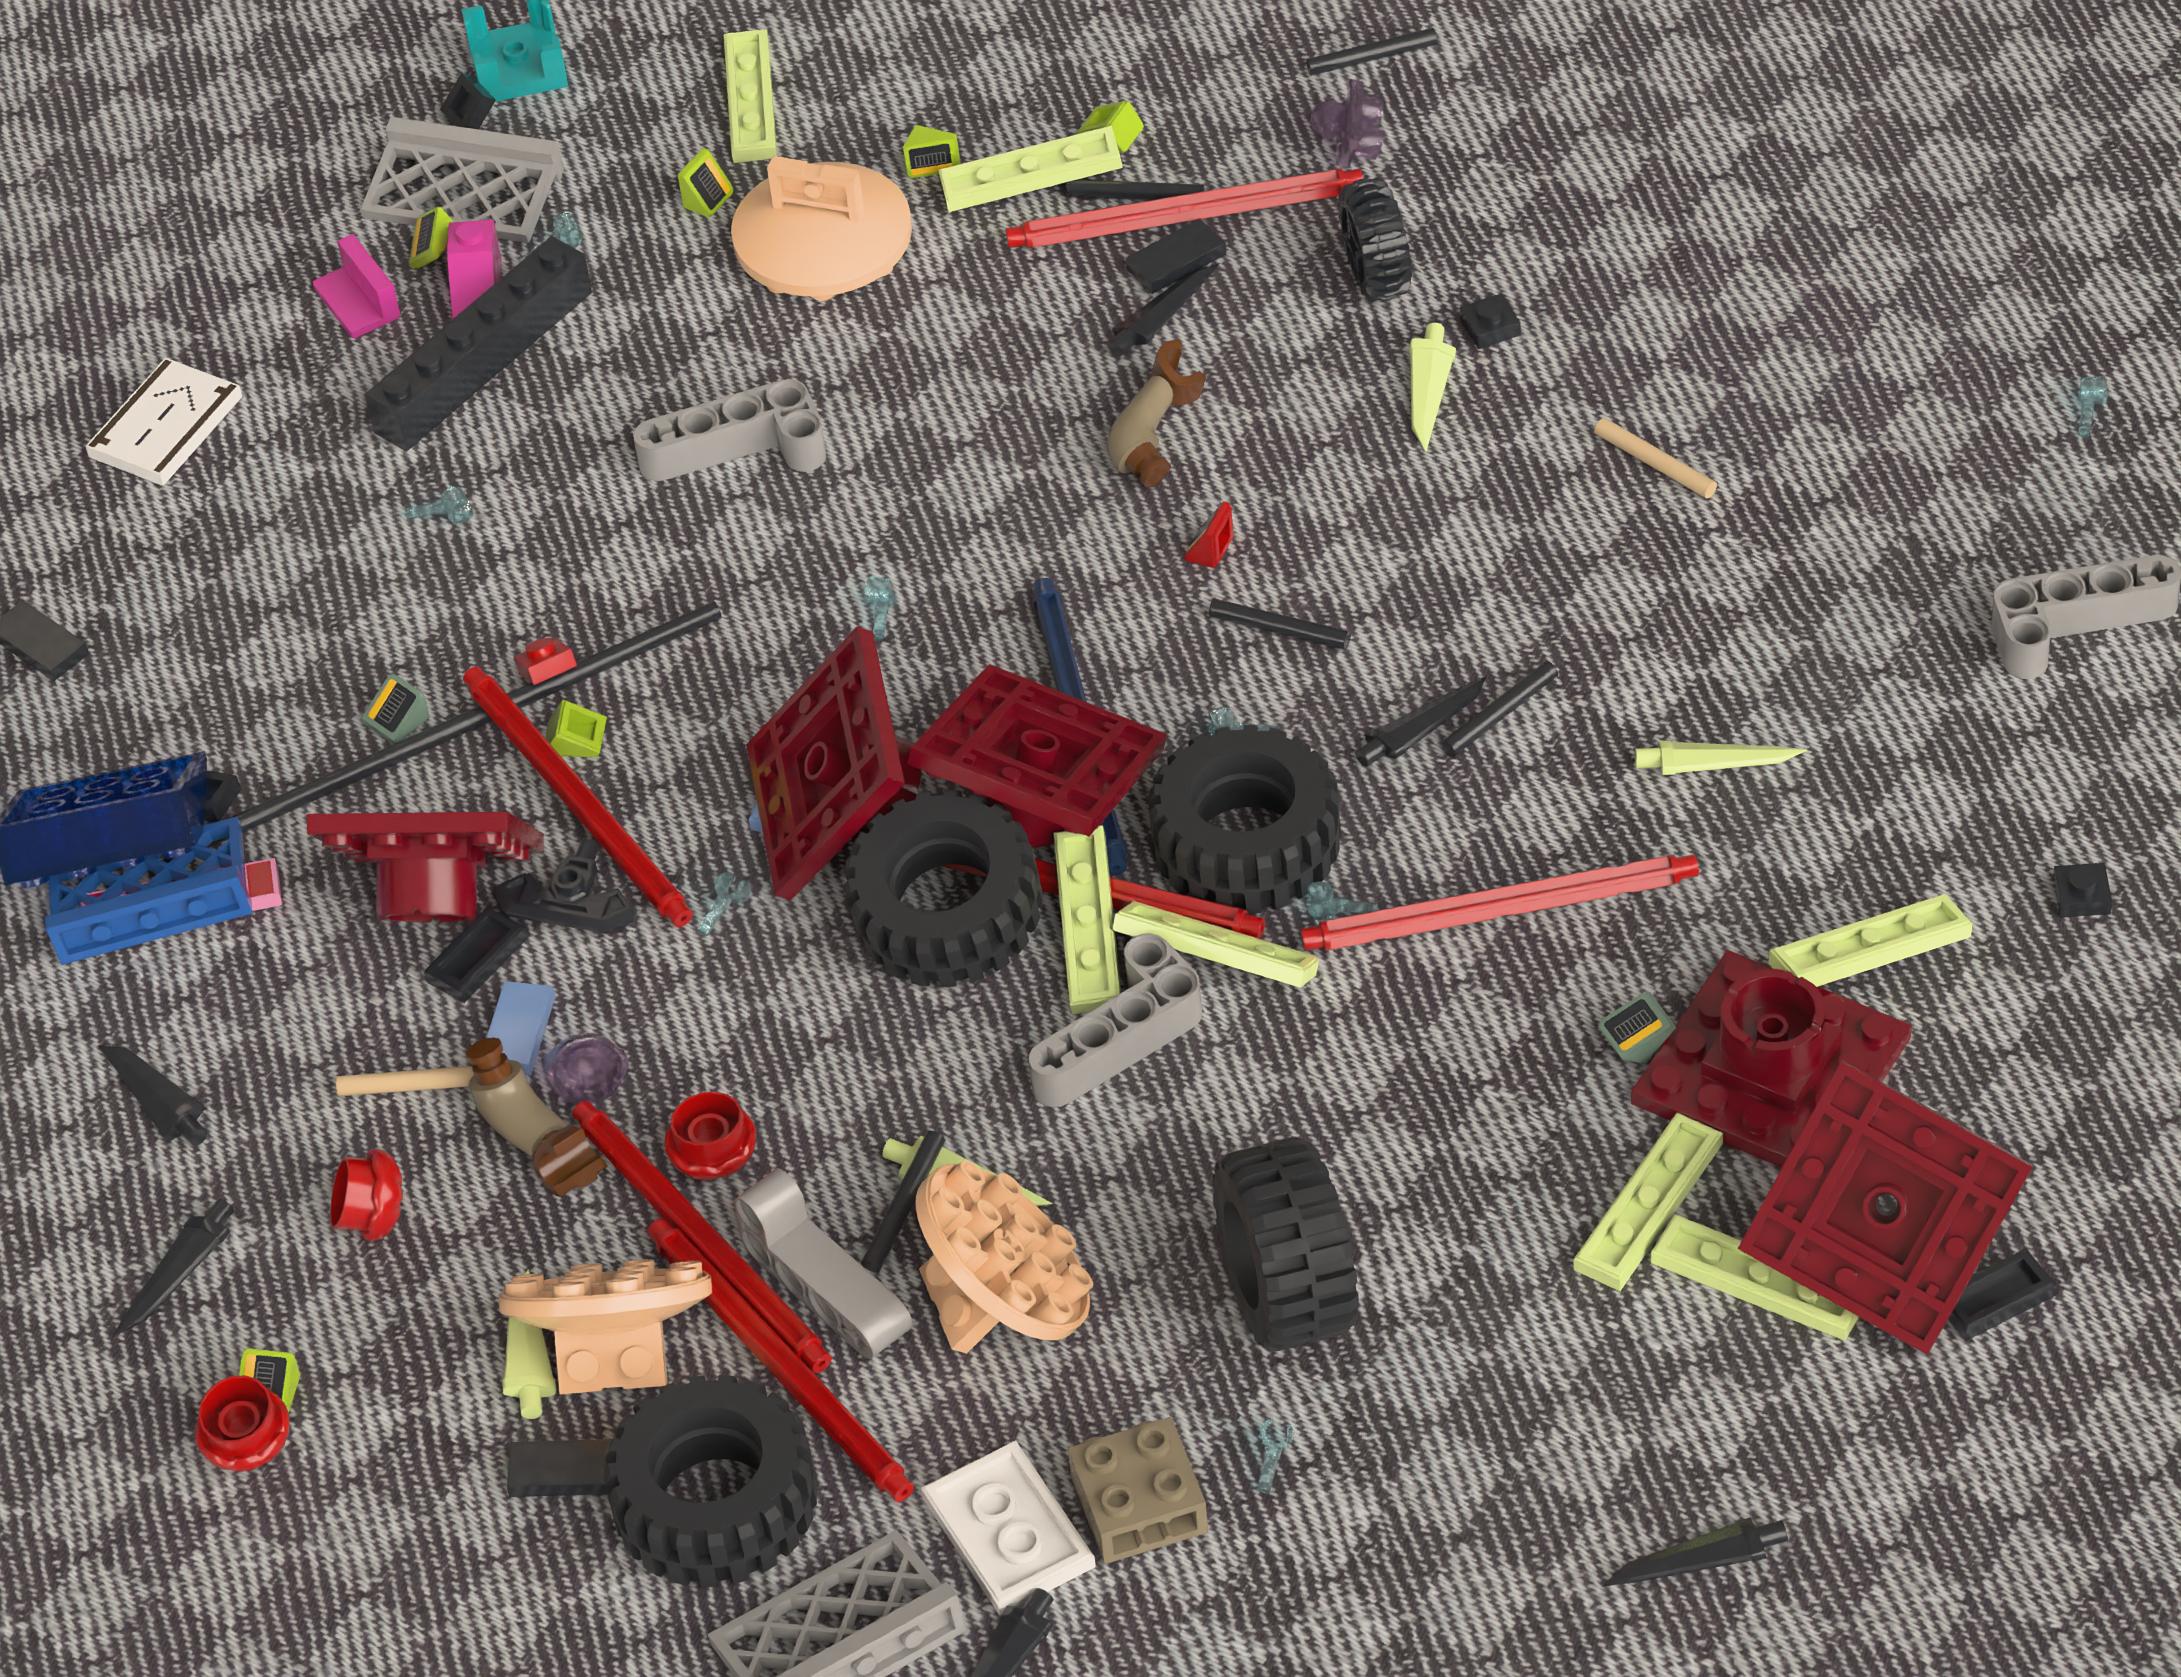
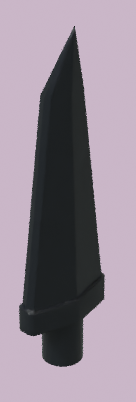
(1148, 320)
(1401, 734)
(164, 1102)
(189, 1249)
(1715, 1549)
(1016, 1636)

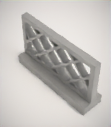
(471, 153)
(874, 1651)

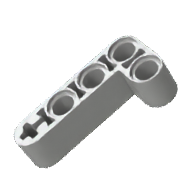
(731, 429)
(2078, 601)
(1153, 1011)
(816, 1268)

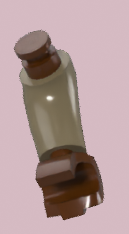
(1132, 437)
(516, 1113)

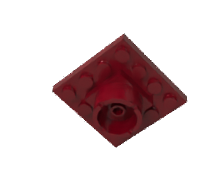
(1037, 753)
(828, 764)
(426, 858)
(1761, 1053)
(1884, 1265)

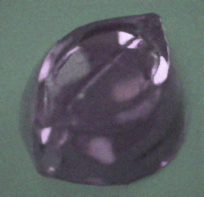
(585, 1068)

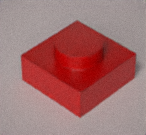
(544, 660)

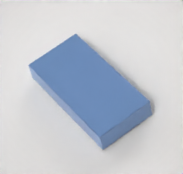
(522, 1020)

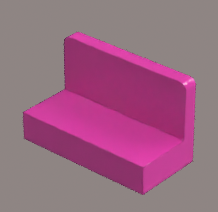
(359, 291)

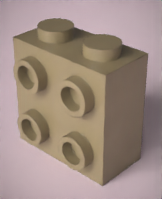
(1138, 1489)

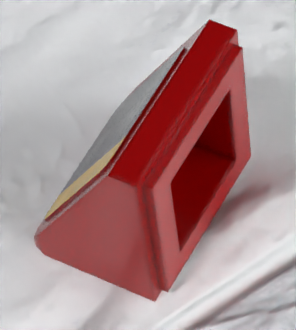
(1212, 538)

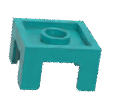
(517, 57)

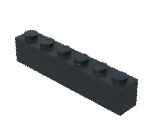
(478, 343)

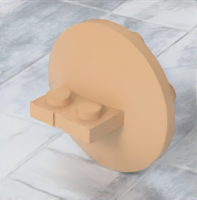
(820, 228)
(997, 1259)
(607, 1321)

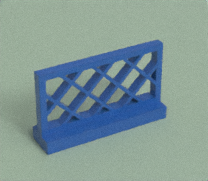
(150, 909)

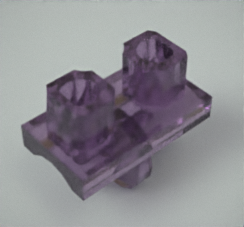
(1352, 124)

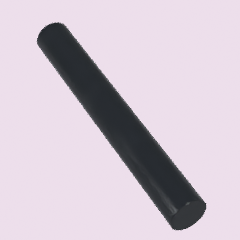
(1371, 51)
(1129, 189)
(1280, 624)
(1499, 709)
(903, 1201)

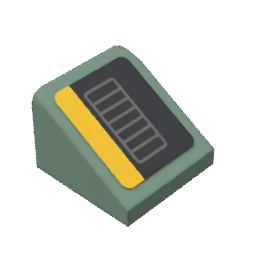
(396, 710)
(1637, 1028)

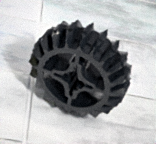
(1374, 239)

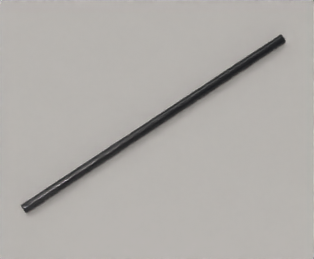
(470, 720)

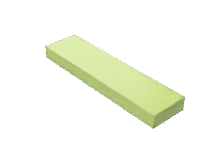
(750, 96)
(1030, 168)
(1087, 919)
(1873, 941)
(1218, 944)
(1648, 1201)
(1716, 1262)

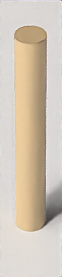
(1655, 458)
(404, 1081)

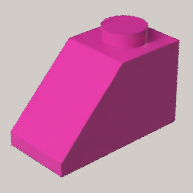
(472, 261)

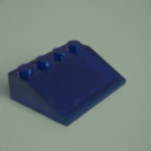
(103, 820)

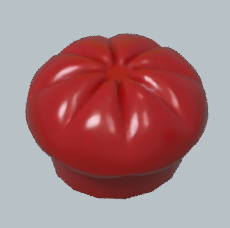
(709, 1136)
(367, 1195)
(241, 1424)

